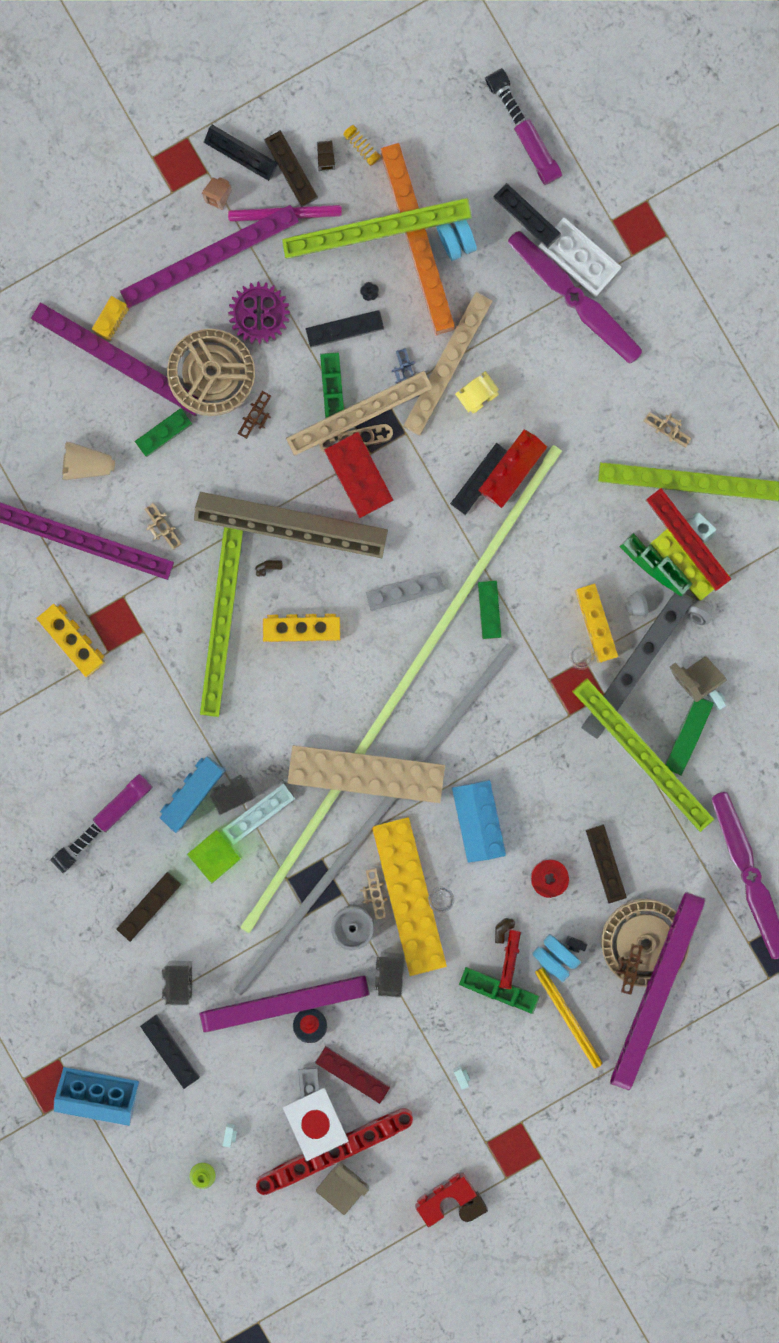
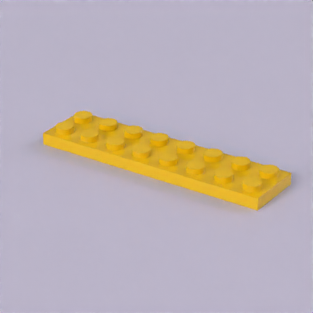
(409, 896)

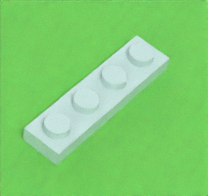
(258, 814)

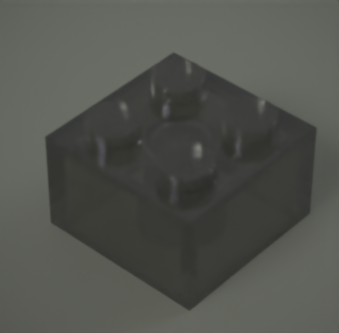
(231, 796)
(390, 974)
(177, 983)

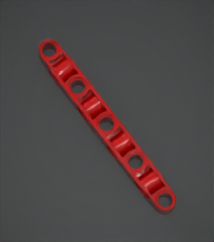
(383, 1128)

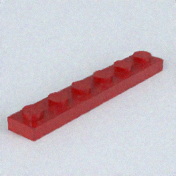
(688, 539)

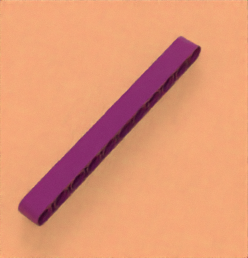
(657, 991)

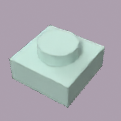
(717, 698)
(462, 1077)
(230, 1135)

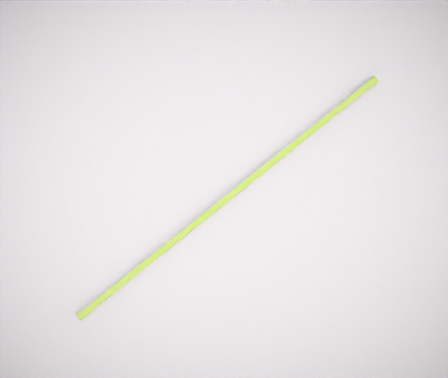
(548, 461)

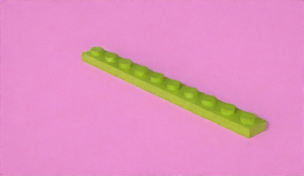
(377, 228)
(688, 481)
(221, 622)
(643, 755)

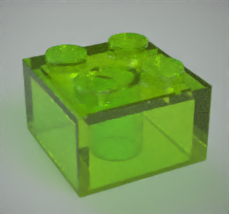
(214, 855)

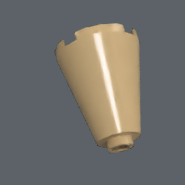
(85, 462)

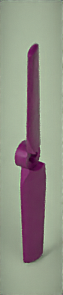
(589, 311)
(742, 855)

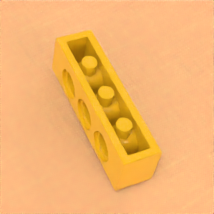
(48, 621)
(596, 623)
(271, 634)

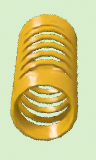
(350, 131)

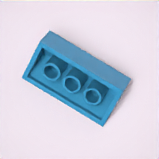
(192, 794)
(478, 821)
(96, 1096)

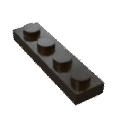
(291, 168)
(606, 863)
(148, 906)

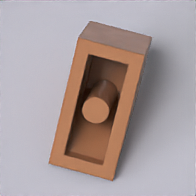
(217, 192)

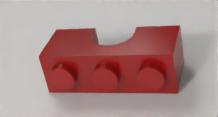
(456, 1188)

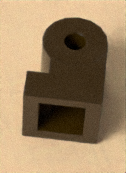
(325, 156)
(472, 1209)

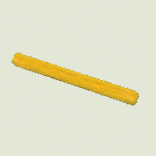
(568, 1017)

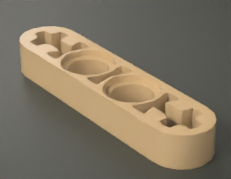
(368, 429)

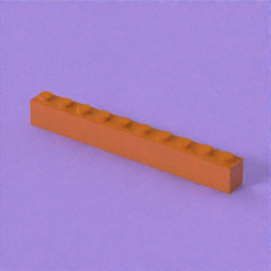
(418, 241)

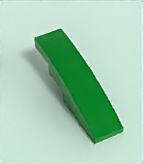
(331, 383)
(657, 567)
(688, 735)
(489, 987)

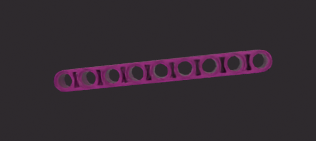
(284, 1003)

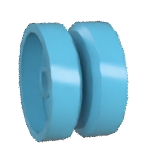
(455, 236)
(555, 959)

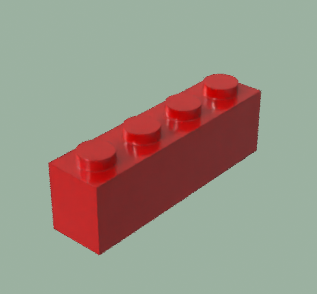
(512, 468)

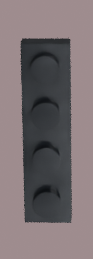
(240, 152)
(527, 215)
(344, 328)
(469, 493)
(170, 1051)

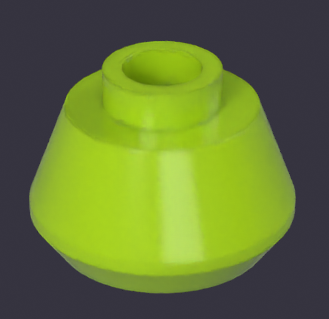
(207, 1174)

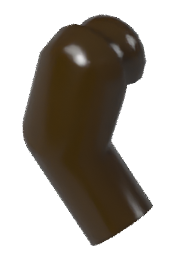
(268, 565)
(501, 928)

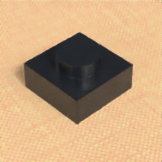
(576, 944)

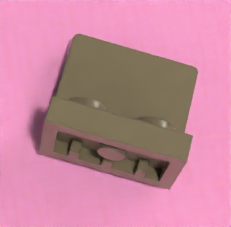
(699, 678)
(342, 1188)

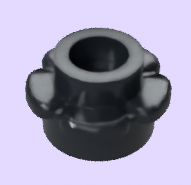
(369, 296)

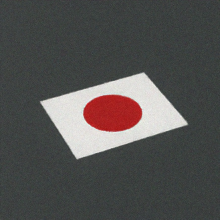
(315, 1124)

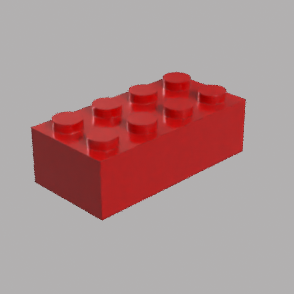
(358, 475)

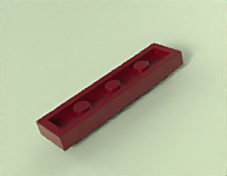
(352, 1074)

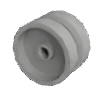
(352, 916)

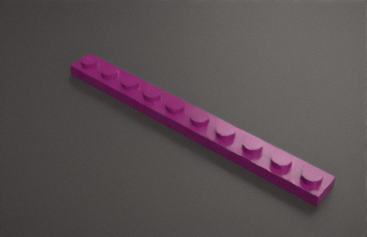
(209, 256)
(106, 353)
(85, 541)

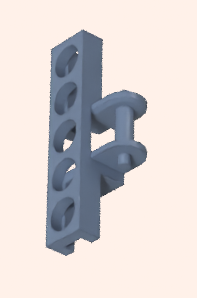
(396, 370)

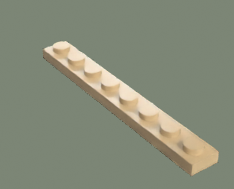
(448, 363)
(359, 413)

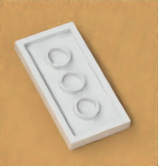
(581, 258)

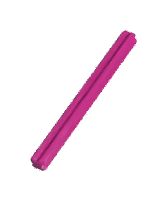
(300, 212)

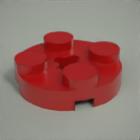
(554, 888)

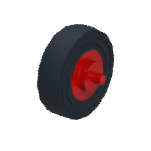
(310, 1025)

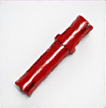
(510, 959)

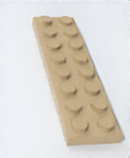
(366, 774)

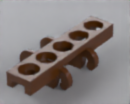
(260, 411)
(627, 974)

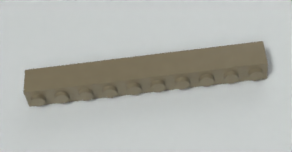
(290, 524)

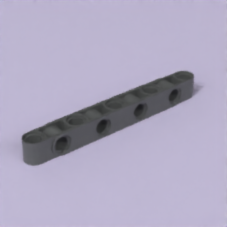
(639, 659)

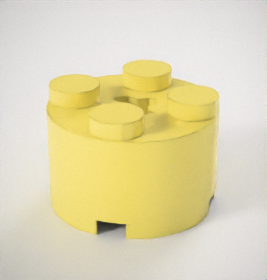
(477, 392)

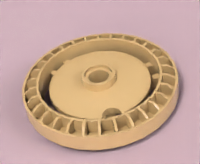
(216, 358)
(634, 931)

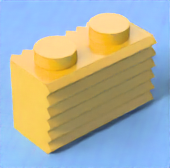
(110, 318)

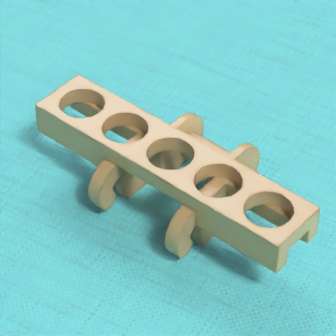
(663, 424)
(163, 532)
(374, 900)

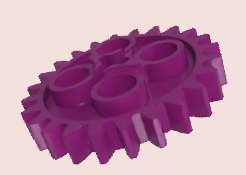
(276, 312)

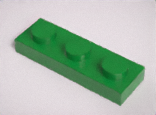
(163, 432)
(489, 609)

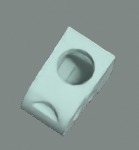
(702, 527)

